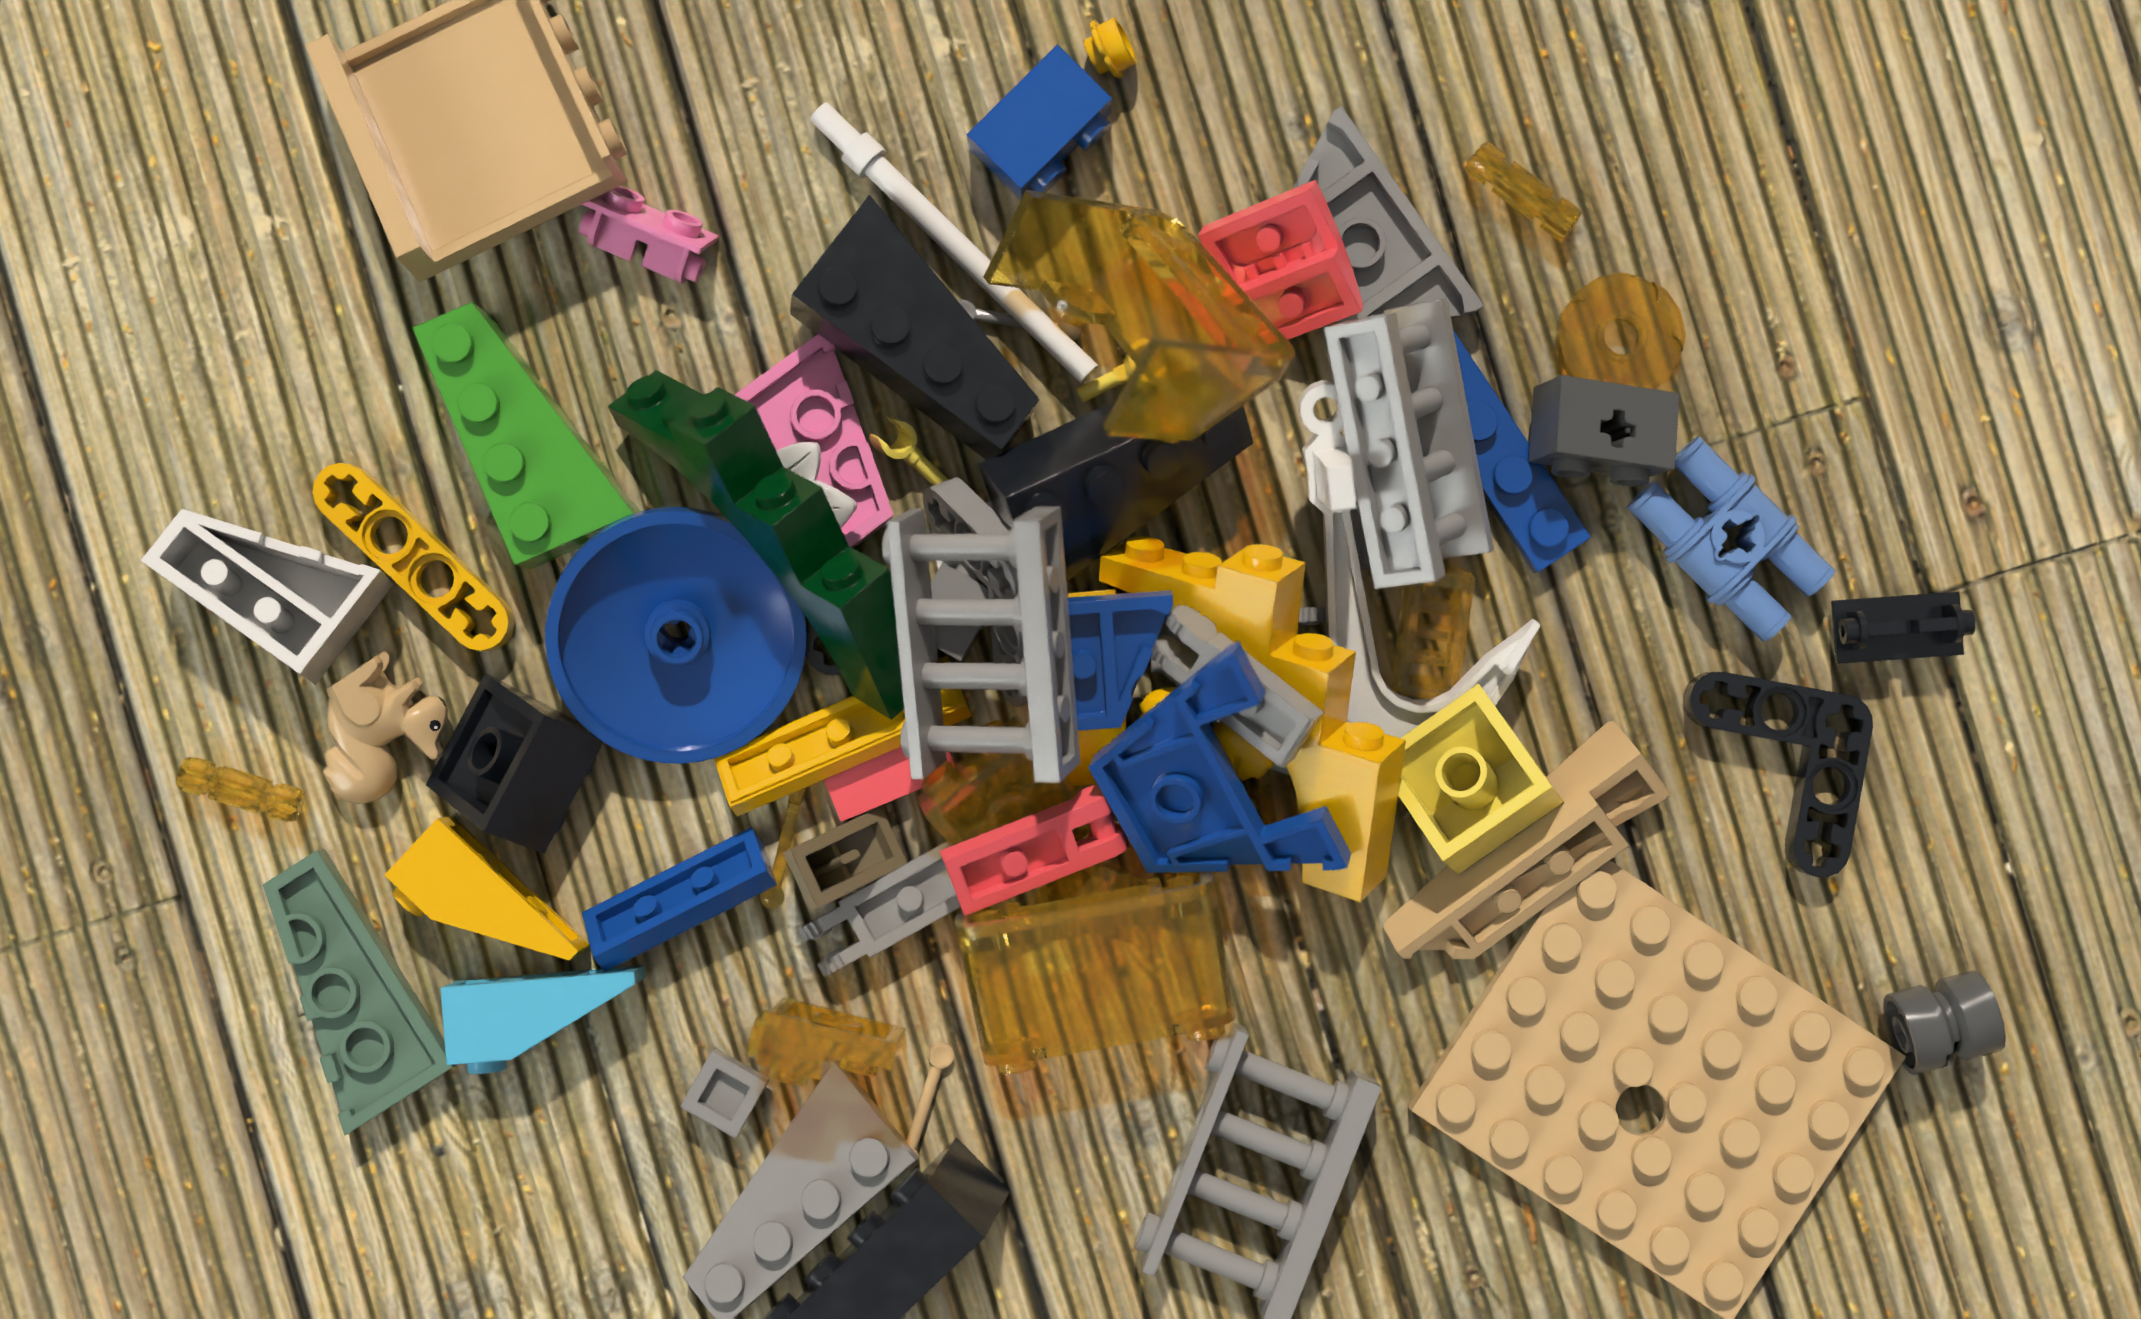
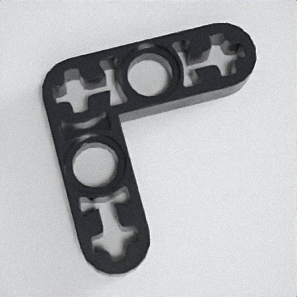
(1810, 731)

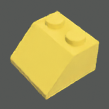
(1471, 781)

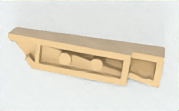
(1472, 911)

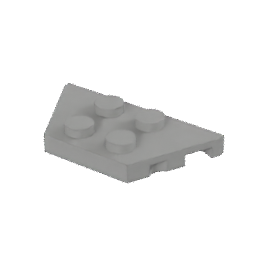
(1384, 236)

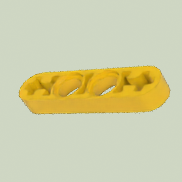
(418, 552)

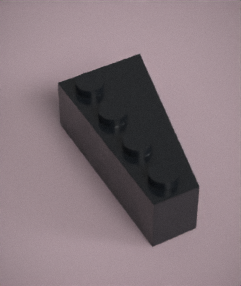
(911, 333)

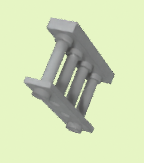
(1409, 441)
(1037, 611)
(1298, 1223)

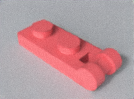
(1033, 851)

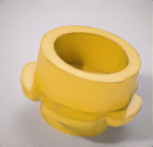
(1110, 48)

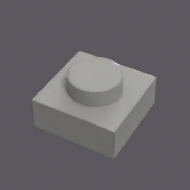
(725, 1092)

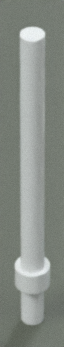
(867, 158)

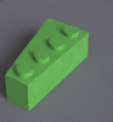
(522, 445)

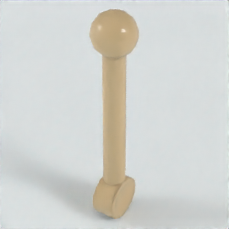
(940, 1056)

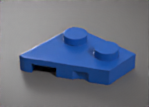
(1111, 651)

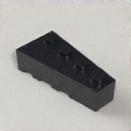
(1105, 480)
(907, 1247)

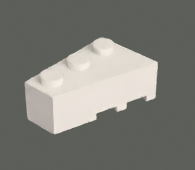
(272, 591)

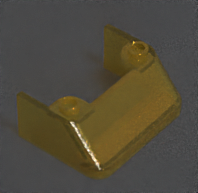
(1161, 297)

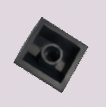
(514, 765)

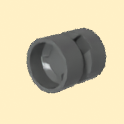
(1952, 1019)

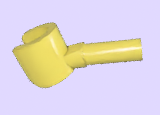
(1117, 377)
(906, 449)

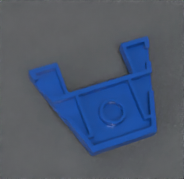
(1183, 795)

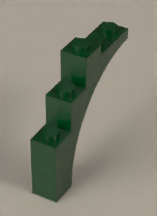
(784, 517)

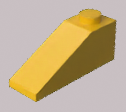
(468, 887)

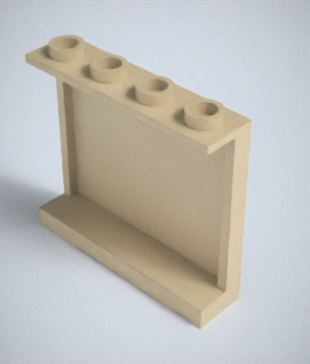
(470, 127)

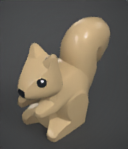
(364, 718)

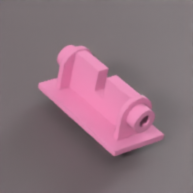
(671, 236)

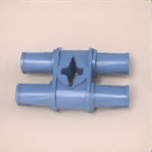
(1764, 535)

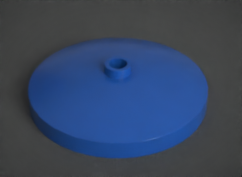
(664, 692)

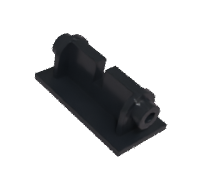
(1900, 627)

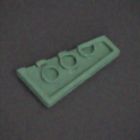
(362, 1008)

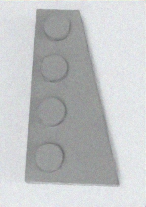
(808, 1186)

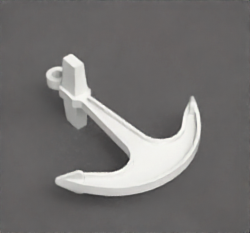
(1347, 615)

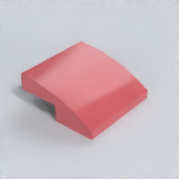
(1288, 260)

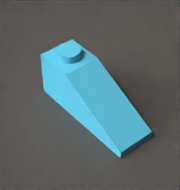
(509, 1014)

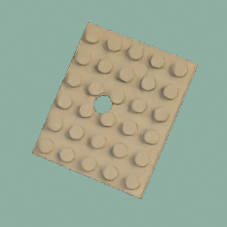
(1749, 1068)

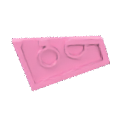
(811, 402)

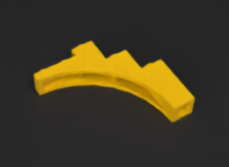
(1258, 603)

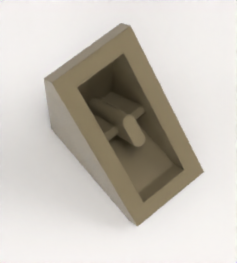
(845, 858)

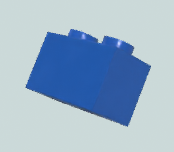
(1041, 124)

